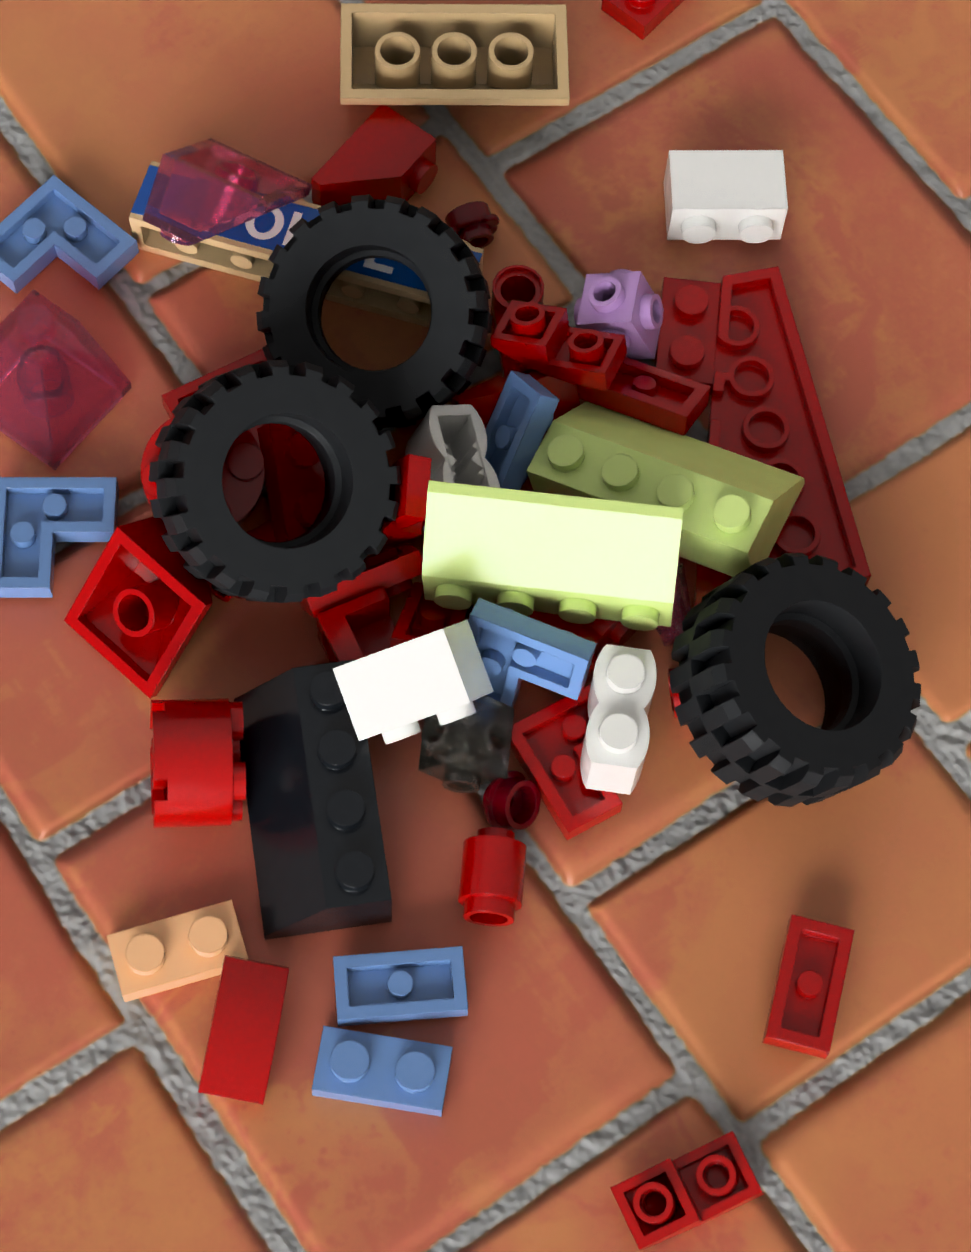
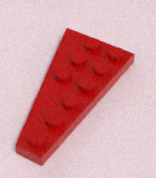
(771, 413)

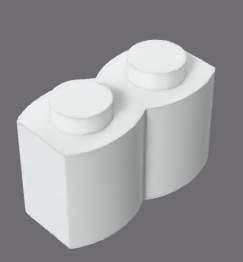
(456, 444)
(618, 719)

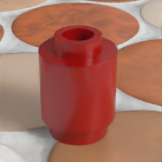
(492, 877)

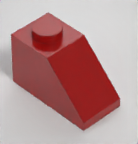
(378, 159)

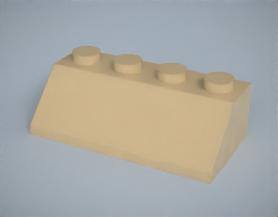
(454, 54)

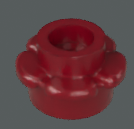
(473, 223)
(511, 802)

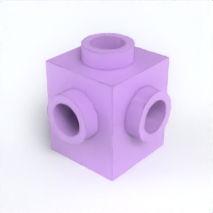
(622, 305)

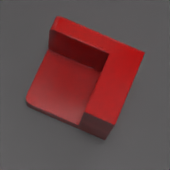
(356, 627)

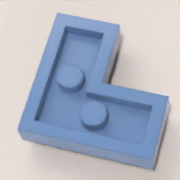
(63, 226)
(48, 511)
(529, 650)

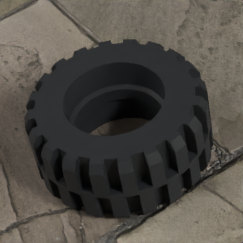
(393, 232)
(353, 468)
(849, 642)

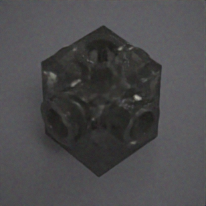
(470, 748)

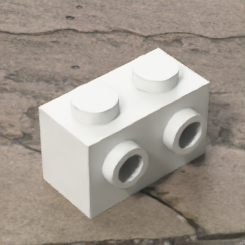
(725, 195)
(414, 681)

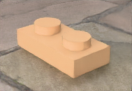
(175, 950)

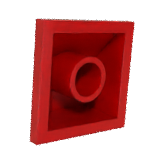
(140, 605)

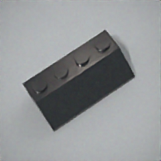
(312, 807)

